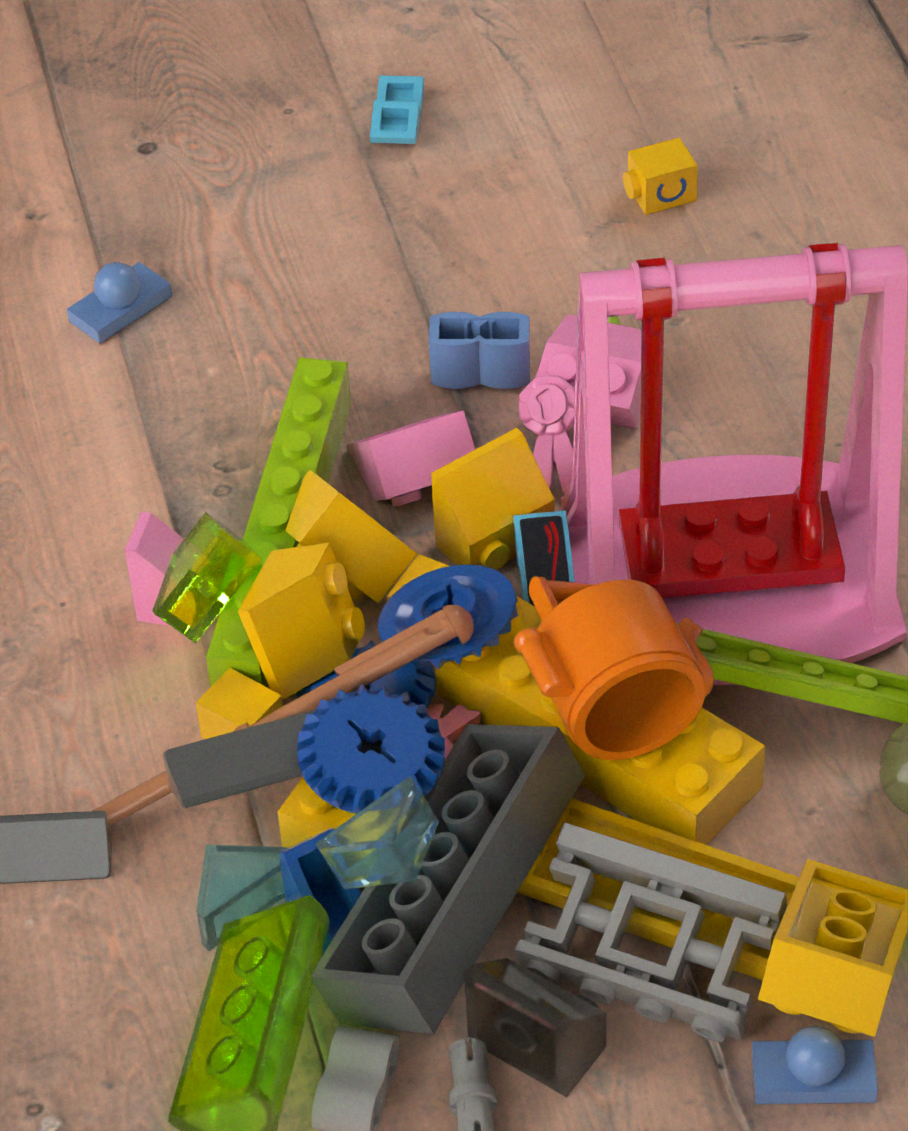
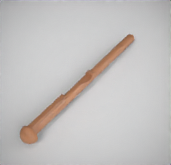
(362, 669)

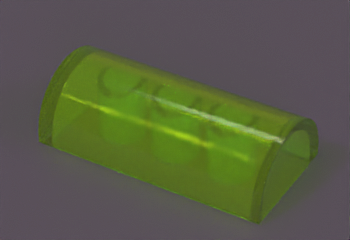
(251, 1020)

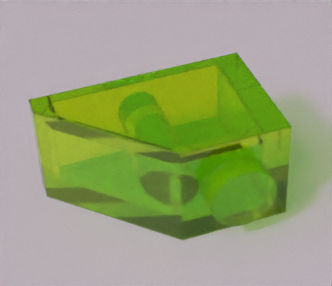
(203, 577)

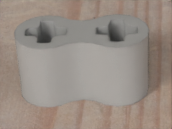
(355, 1080)

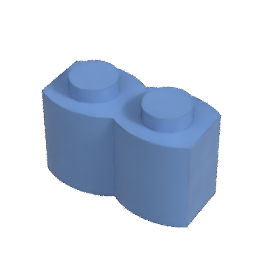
(479, 350)

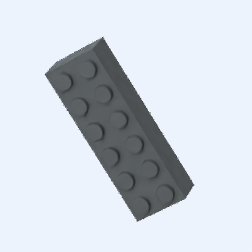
(412, 941)

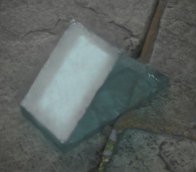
(383, 840)
(235, 885)

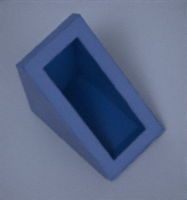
(309, 874)

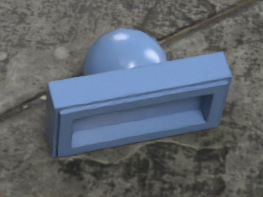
(118, 299)
(814, 1069)

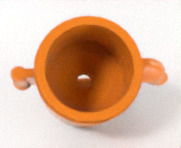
(615, 664)

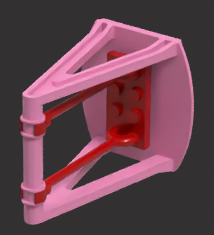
(751, 541)

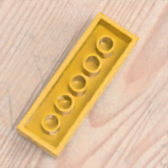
(681, 787)

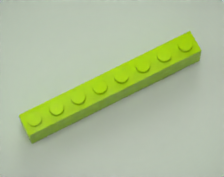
(303, 441)

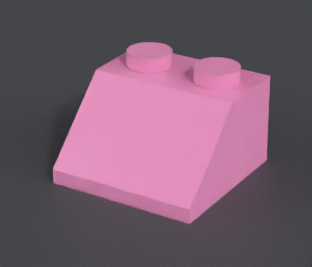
(624, 366)
(402, 459)

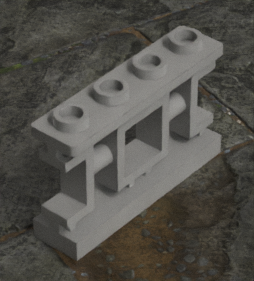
(668, 889)

